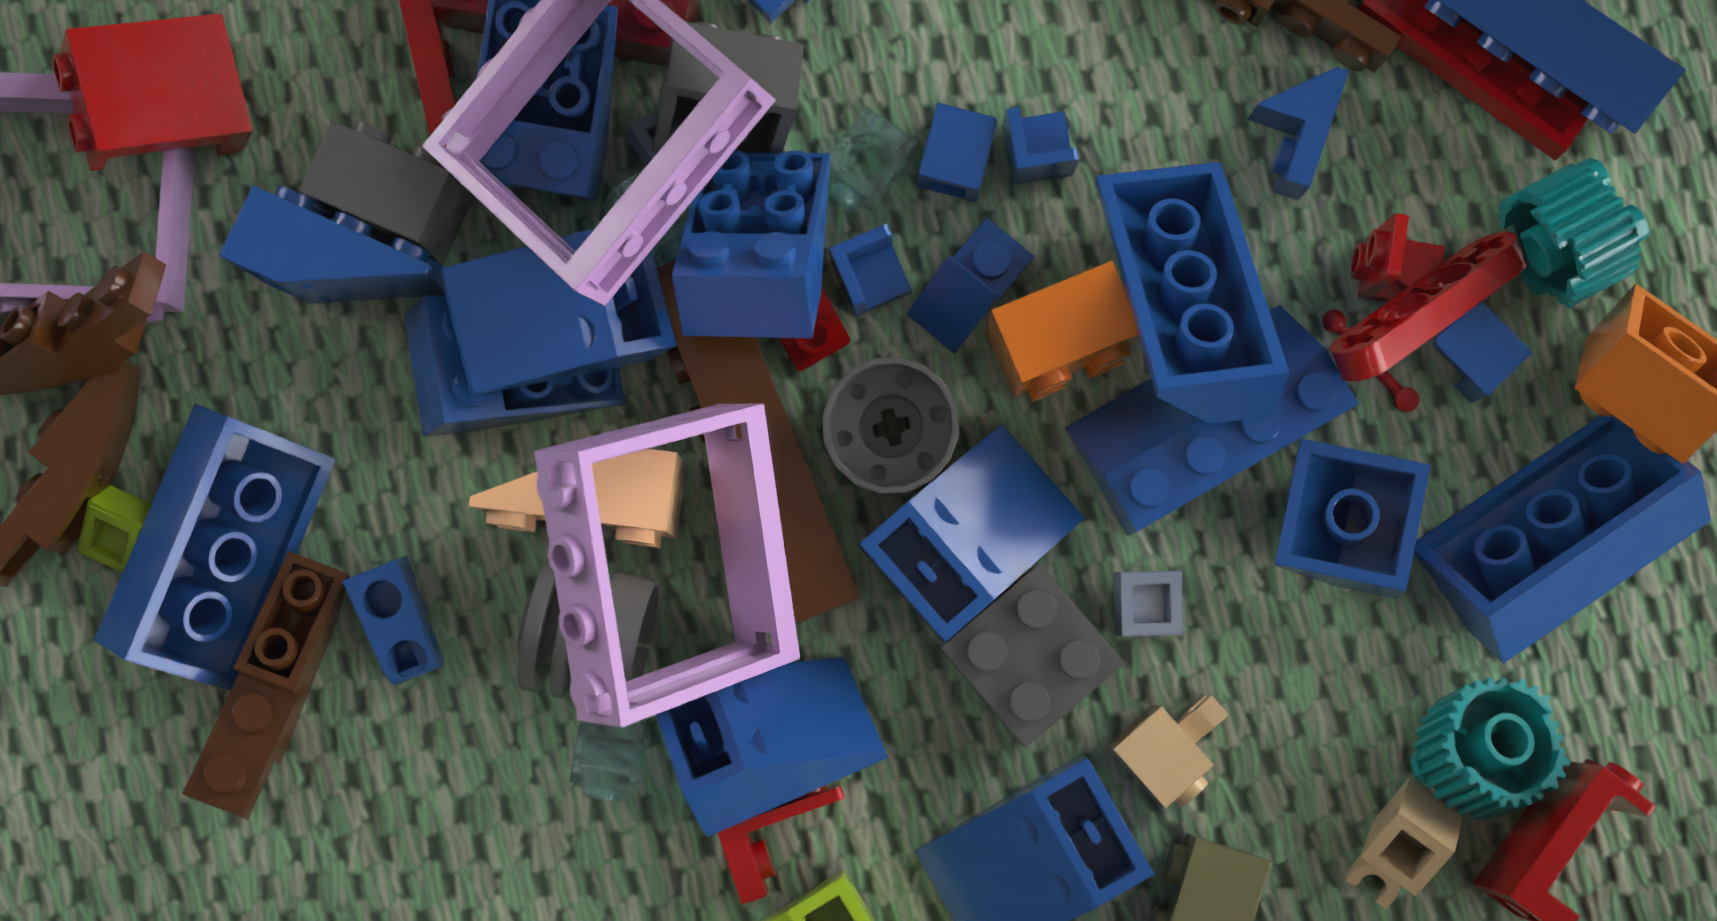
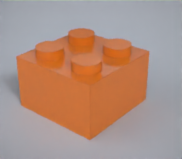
(1063, 331)
(1652, 374)

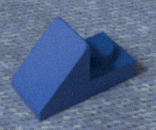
(1307, 115)
(970, 285)

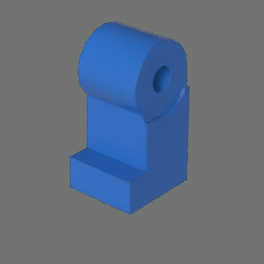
(395, 620)

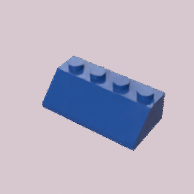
(1574, 51)
(1194, 291)
(1160, 457)
(1561, 534)
(212, 547)

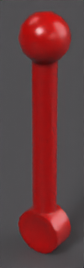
(1405, 398)

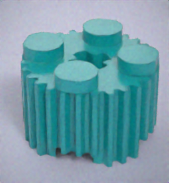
(1574, 232)
(1490, 748)

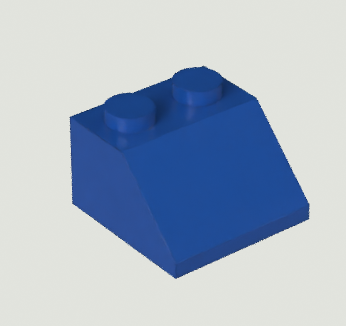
(1352, 518)

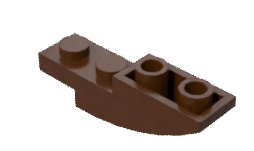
(1355, 37)
(78, 338)
(81, 455)
(271, 686)

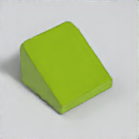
(112, 527)

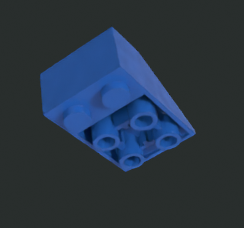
(564, 128)
(755, 248)
(322, 259)
(530, 327)
(445, 394)
(971, 533)
(769, 740)
(1037, 852)

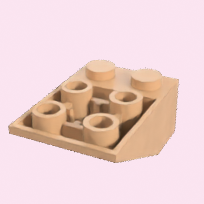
(634, 493)

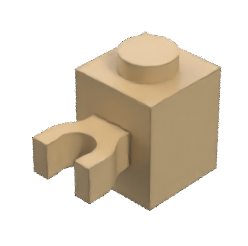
(1164, 751)
(1407, 842)

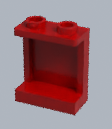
(152, 88)
(1552, 833)

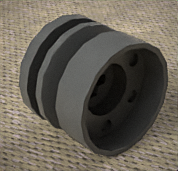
(857, 408)
(544, 646)

